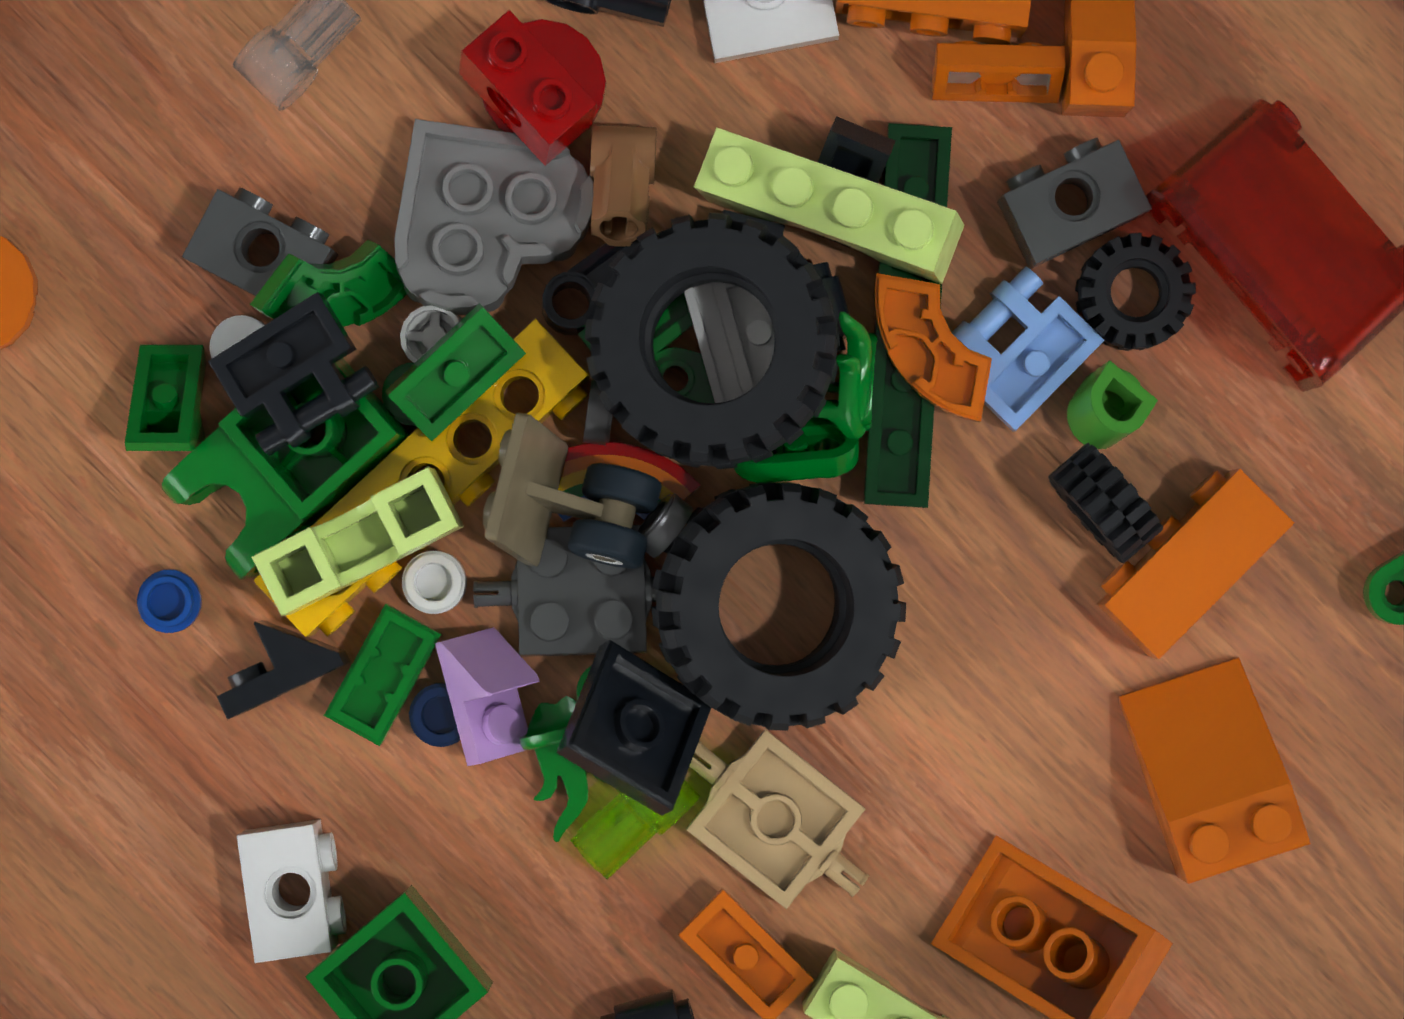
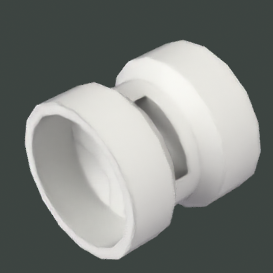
(424, 329)

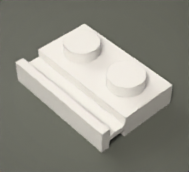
(732, 337)

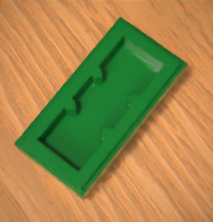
(383, 674)

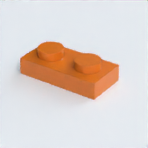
(746, 956)

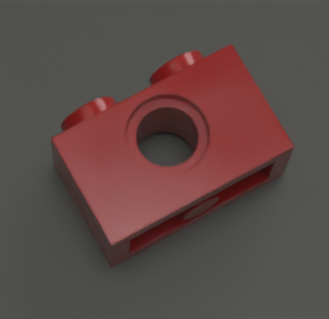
(527, 87)

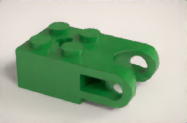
(292, 485)

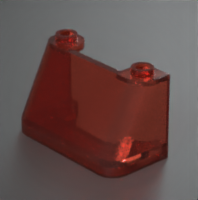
(1286, 241)

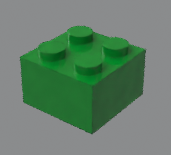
(401, 967)

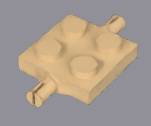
(776, 819)

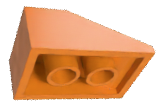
(1213, 771)
(1050, 939)

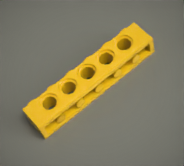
(466, 479)

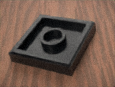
(634, 728)

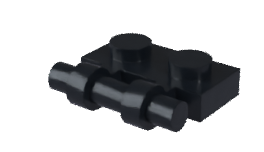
(282, 357)

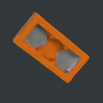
(998, 72)

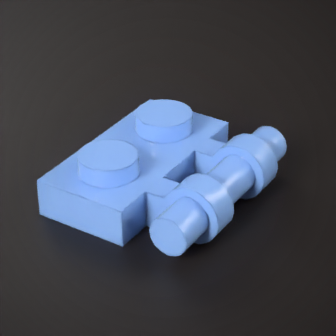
(1038, 358)

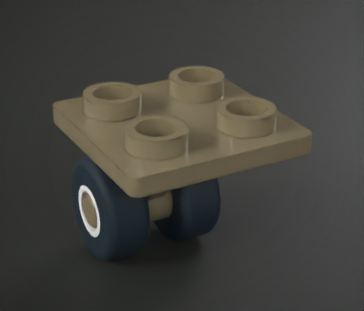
(528, 494)

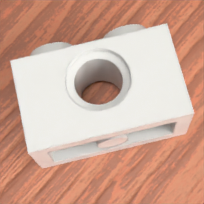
(276, 926)

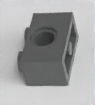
(1110, 191)
(231, 226)

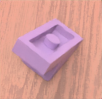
(483, 693)

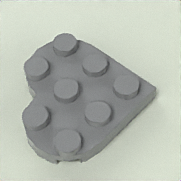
(479, 211)

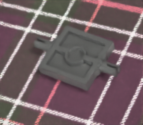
(573, 602)

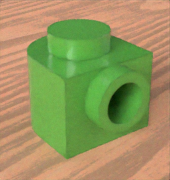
(1108, 407)

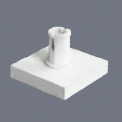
(767, 26)

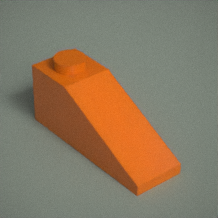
(1099, 58)

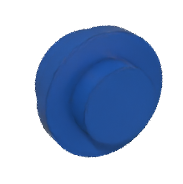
(169, 601)

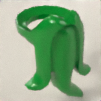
(854, 408)
(544, 737)

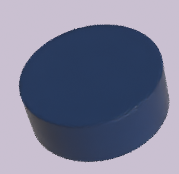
(433, 716)

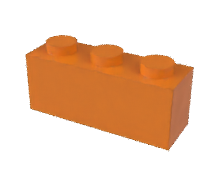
(1193, 561)

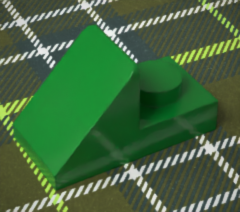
(167, 399)

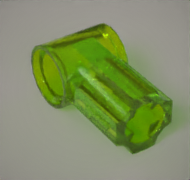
(624, 828)

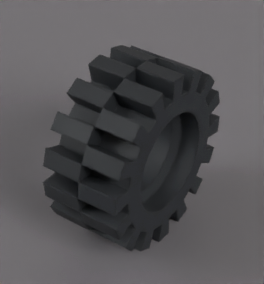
(1166, 269)
(1105, 502)

